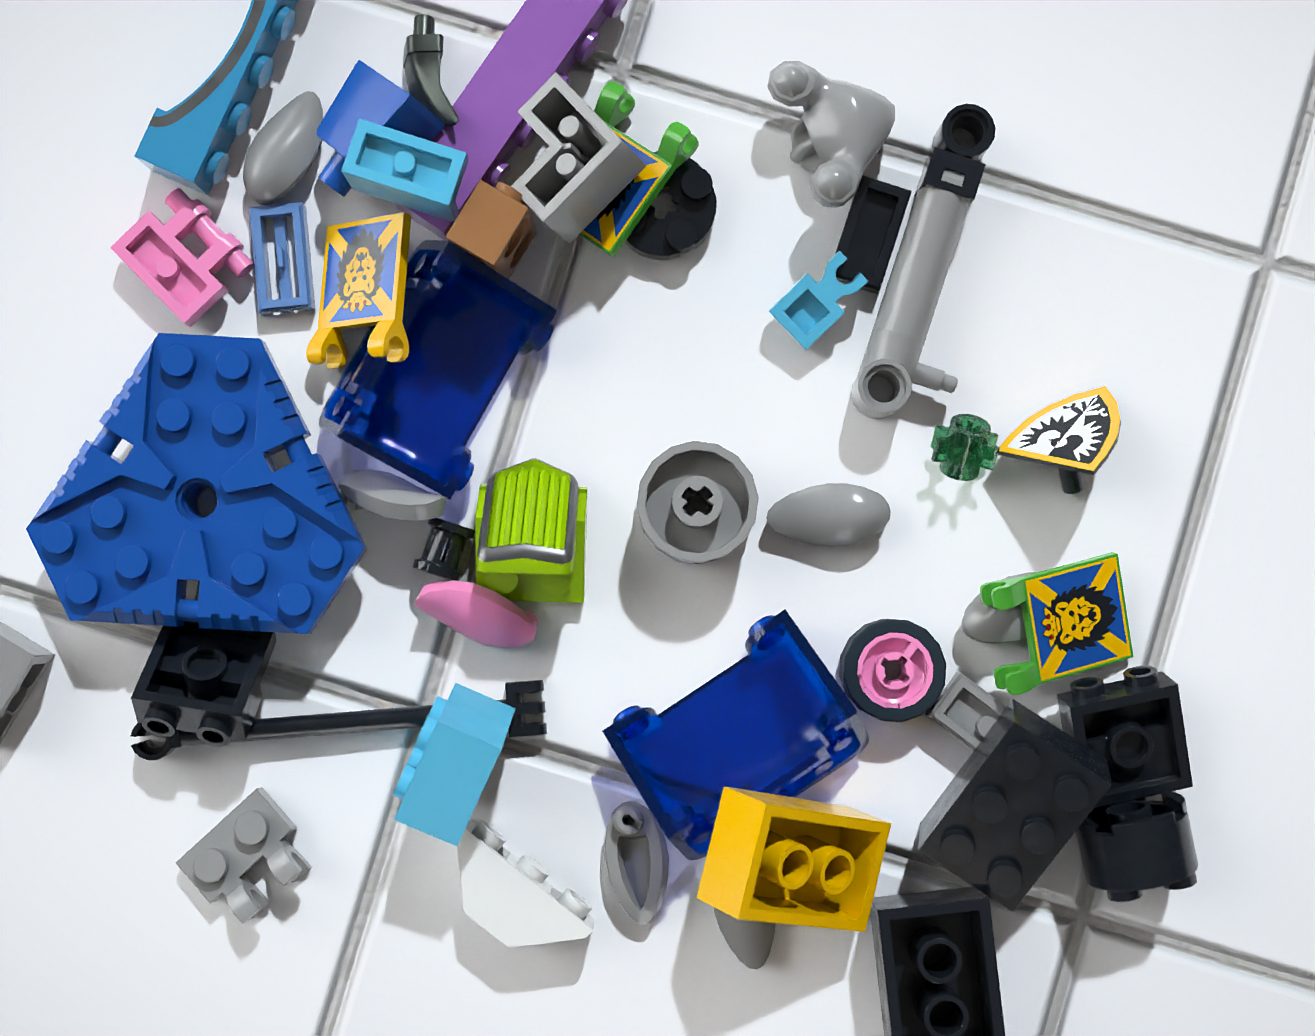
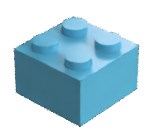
(452, 763)

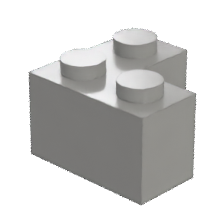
(579, 168)

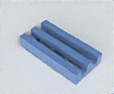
(287, 303)

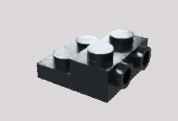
(203, 682)
(1134, 727)

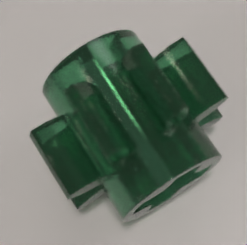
(964, 447)

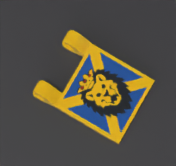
(363, 288)

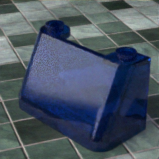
(462, 339)
(757, 726)

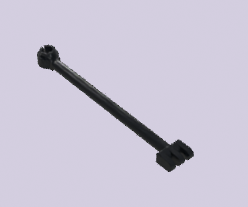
(351, 723)

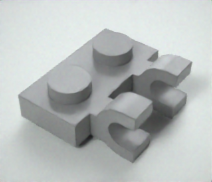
(235, 846)

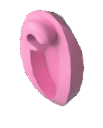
(478, 613)

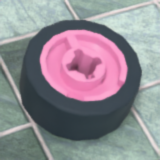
(921, 673)

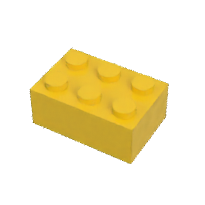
(793, 861)

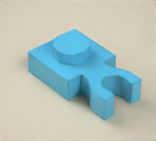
(812, 306)

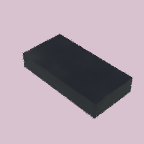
(871, 231)

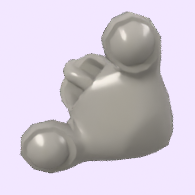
(838, 130)

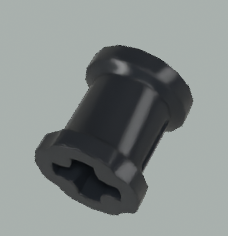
(430, 558)

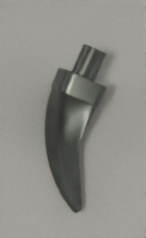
(422, 69)

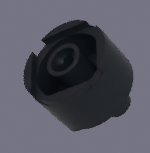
(1138, 847)

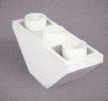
(512, 894)

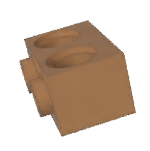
(494, 227)

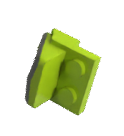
(532, 534)

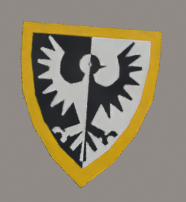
(1069, 435)

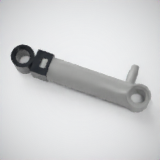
(922, 263)

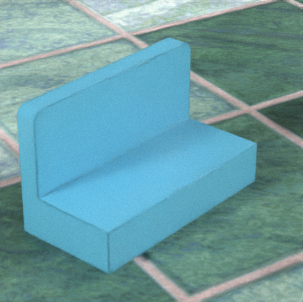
(405, 169)

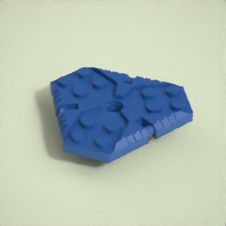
(130, 530)

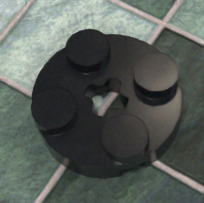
(679, 230)

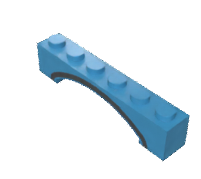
(196, 135)

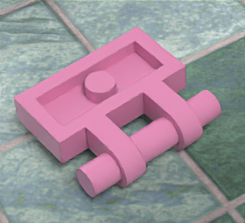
(170, 268)

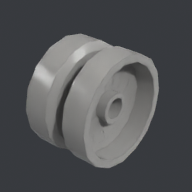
(703, 471)

